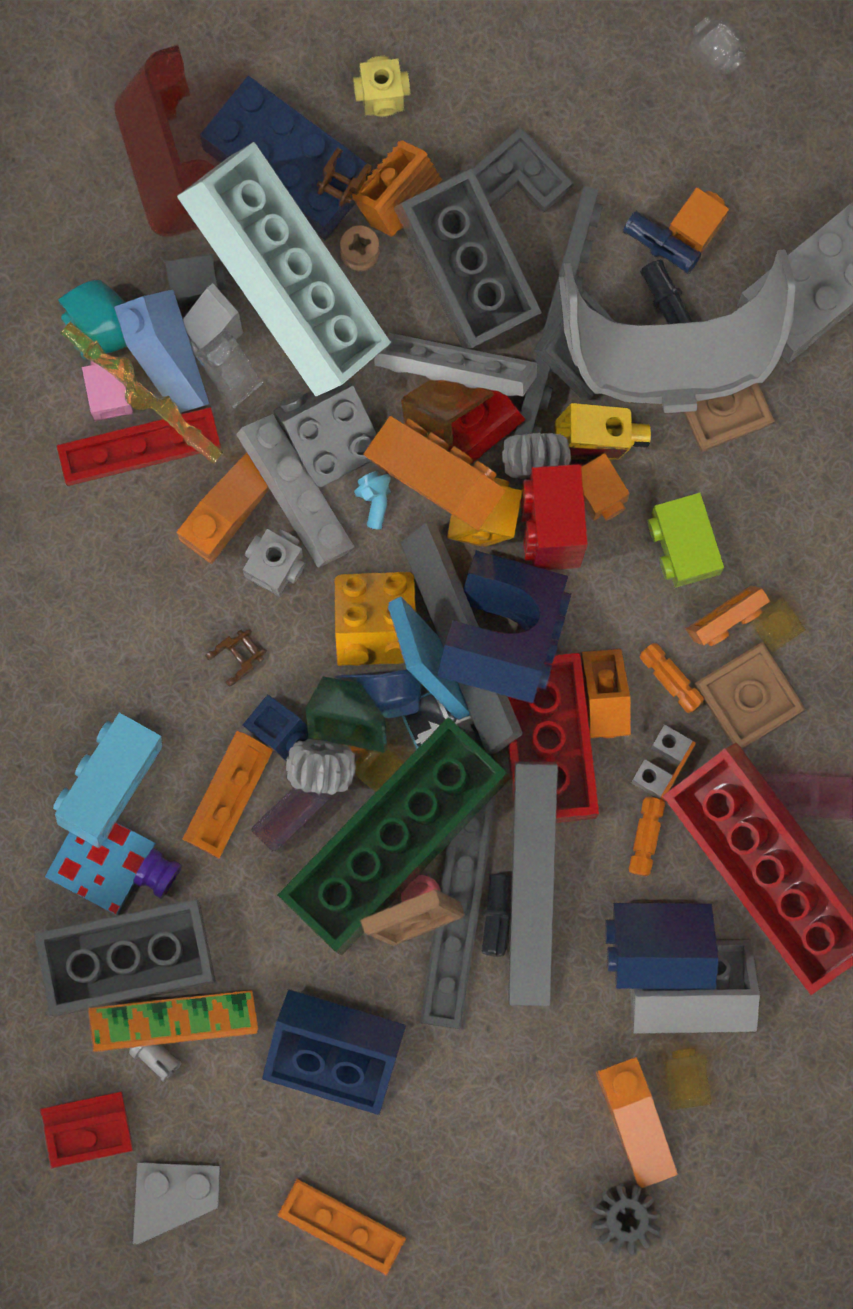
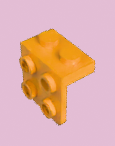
(363, 618)

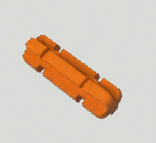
(671, 677)
(646, 836)

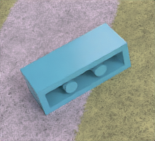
(107, 779)

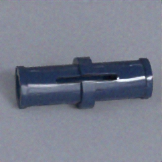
(662, 242)

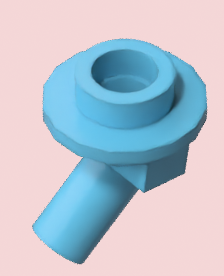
(374, 488)

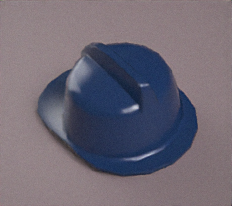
(392, 692)

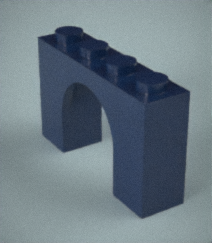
(501, 661)

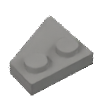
(172, 1196)

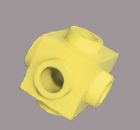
(378, 97)

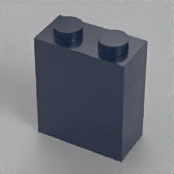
(662, 946)

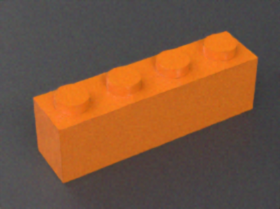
(434, 472)

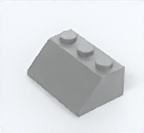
(724, 1009)

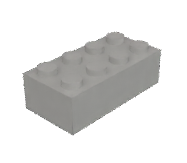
(822, 283)

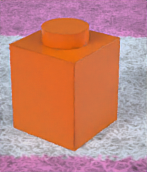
(699, 219)
(603, 489)

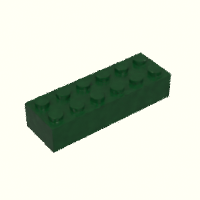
(394, 835)

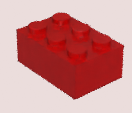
(554, 517)

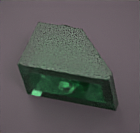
(345, 715)

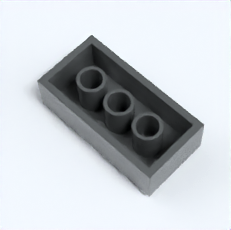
(467, 259)
(124, 958)

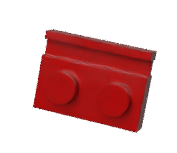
(86, 1130)

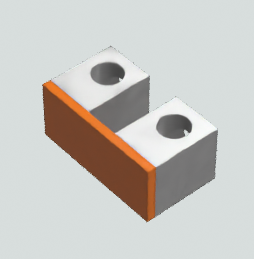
(677, 754)

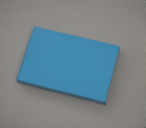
(423, 655)

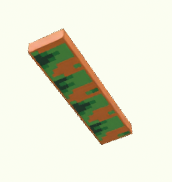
(172, 1020)

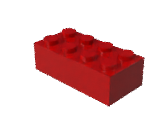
(558, 732)

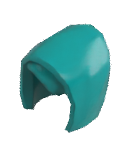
(93, 312)

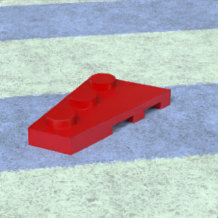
(485, 425)

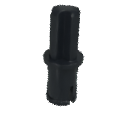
(665, 293)
(497, 915)

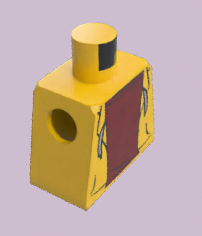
(600, 430)

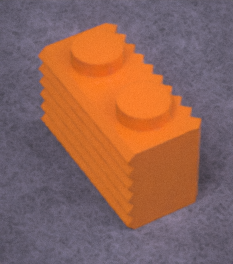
(398, 178)

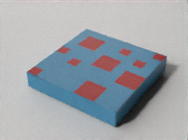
(101, 873)

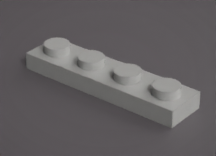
(457, 365)
(295, 490)

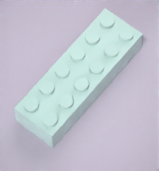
(284, 269)

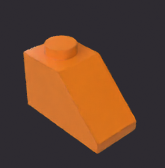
(606, 693)

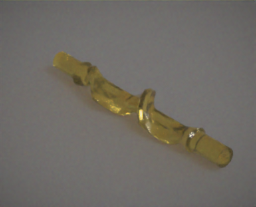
(137, 394)

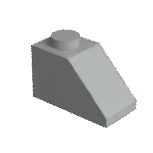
(210, 317)

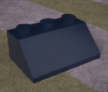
(333, 1051)

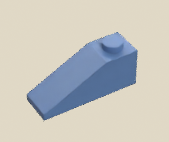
(162, 347)

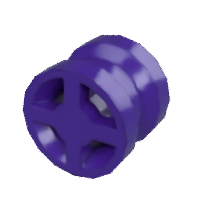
(157, 873)

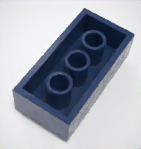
(289, 144)

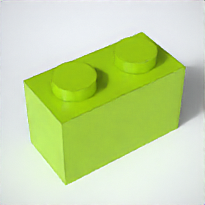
(685, 540)

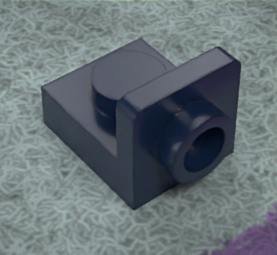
(276, 726)

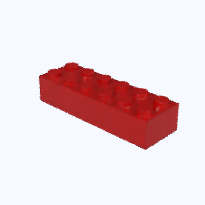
(769, 865)

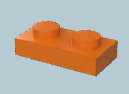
(741, 608)

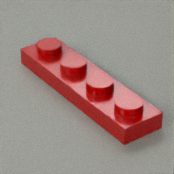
(131, 448)

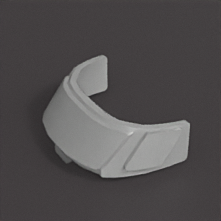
(681, 360)

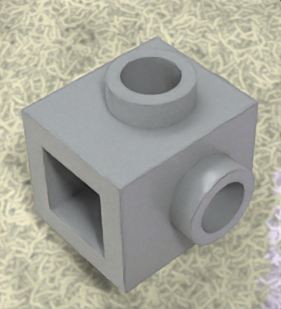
(274, 575)

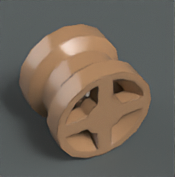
(361, 257)

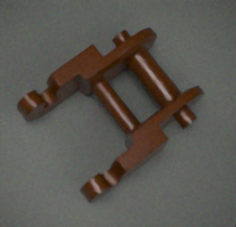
(353, 185)
(230, 644)

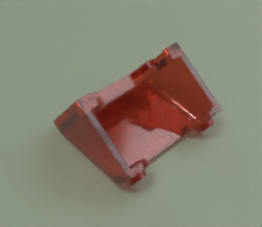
(143, 121)

